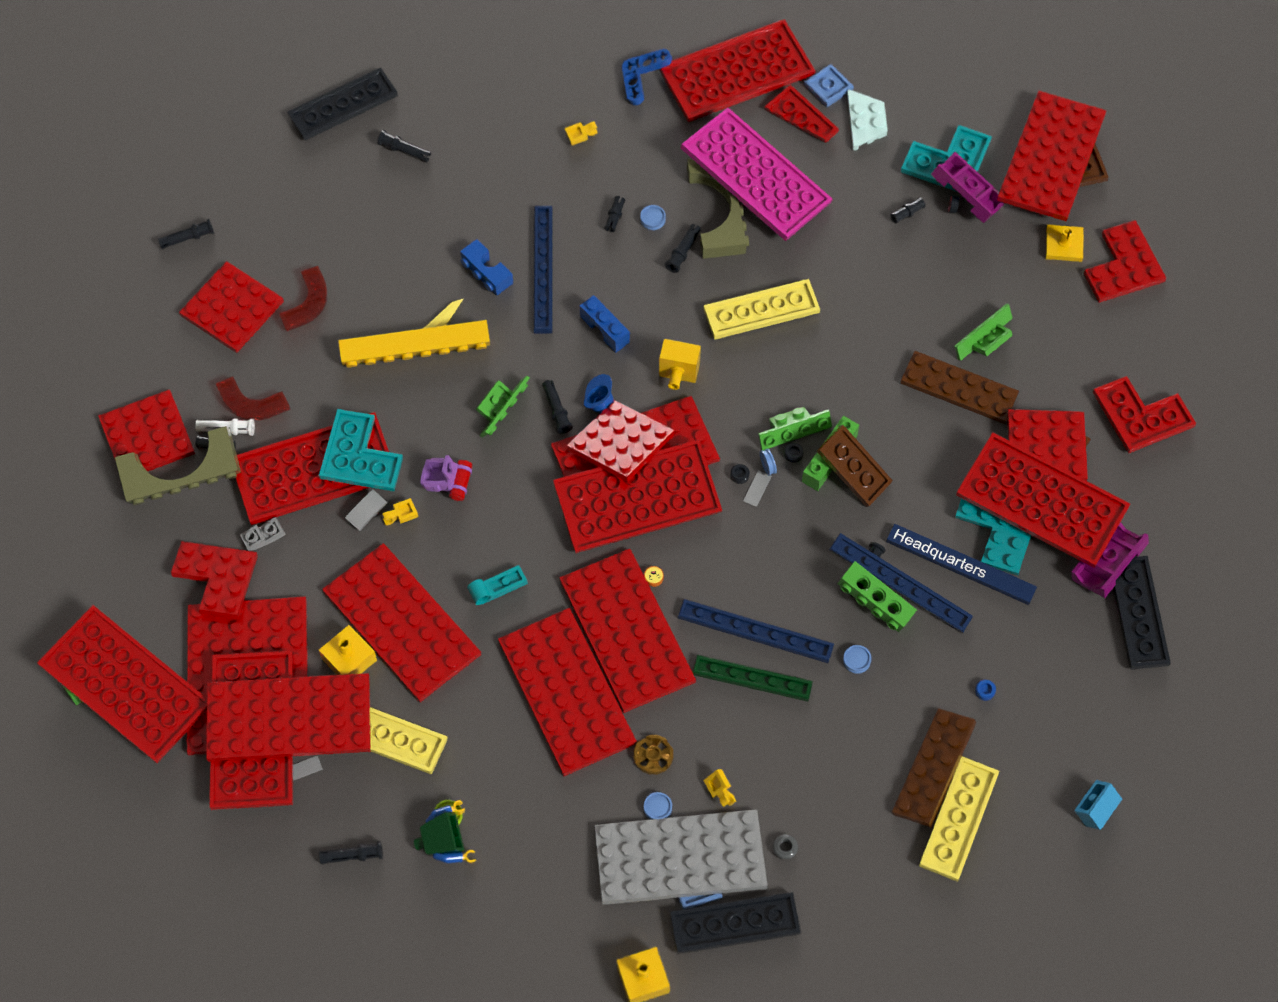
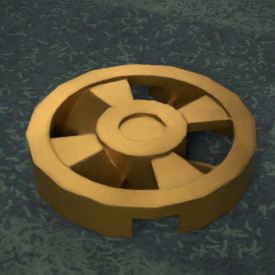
(653, 754)

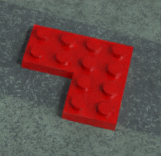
(1133, 266)
(1141, 424)
(224, 569)

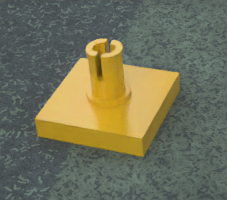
(1064, 243)

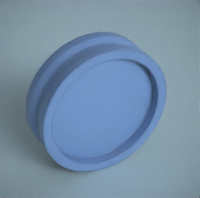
(652, 217)
(768, 462)
(857, 659)
(657, 806)

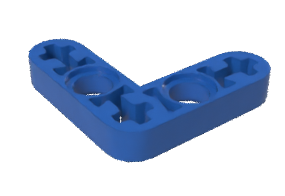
(635, 72)

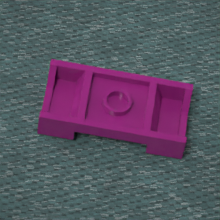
(969, 185)
(1115, 558)

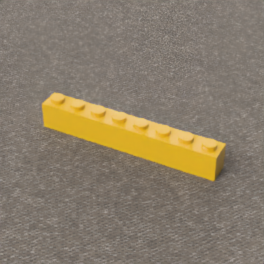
(414, 343)

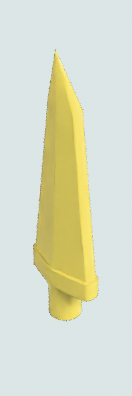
(443, 318)

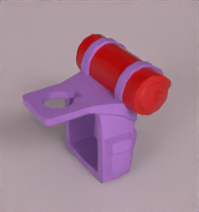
(446, 475)

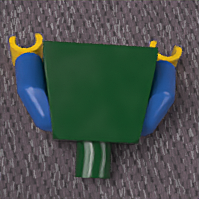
(442, 835)

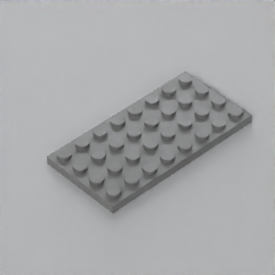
(680, 857)

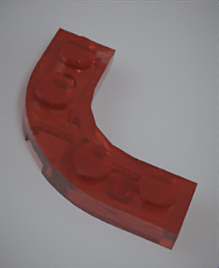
(312, 305)
(249, 408)

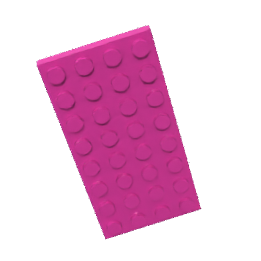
(756, 173)

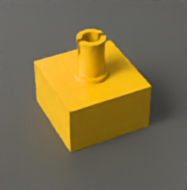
(679, 362)
(347, 653)
(643, 975)

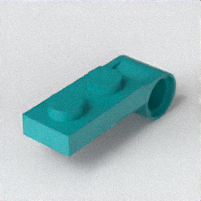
(497, 586)

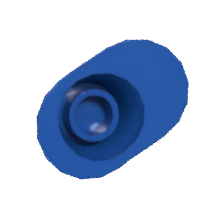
(598, 393)

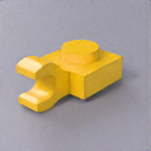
(579, 133)
(402, 511)
(718, 785)

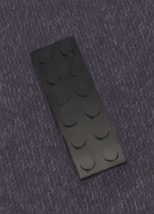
(342, 103)
(1141, 616)
(735, 923)

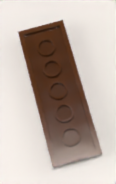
(959, 387)
(934, 767)

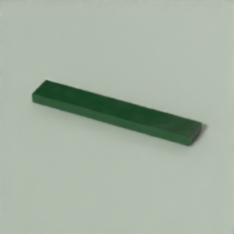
(752, 678)

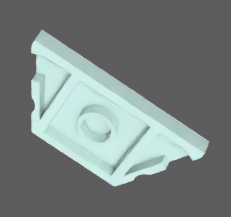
(866, 119)

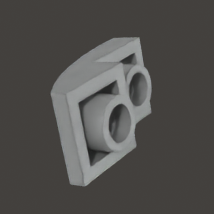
(366, 509)
(260, 536)

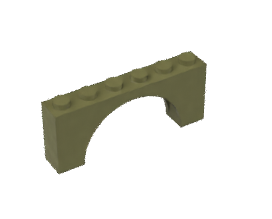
(730, 236)
(219, 463)

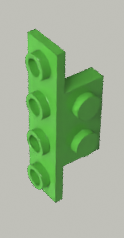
(987, 336)
(497, 401)
(793, 426)

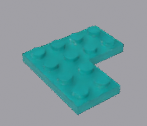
(924, 159)
(349, 459)
(1006, 542)

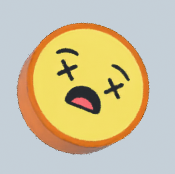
(654, 576)

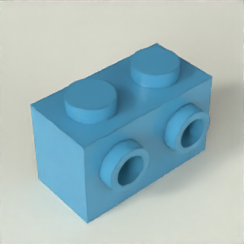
(1098, 804)

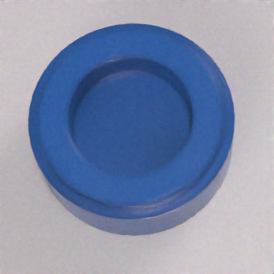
(985, 690)

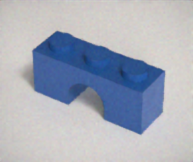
(494, 278)
(613, 331)

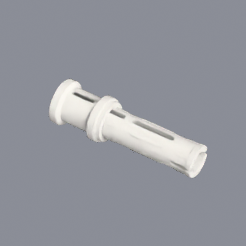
(236, 426)

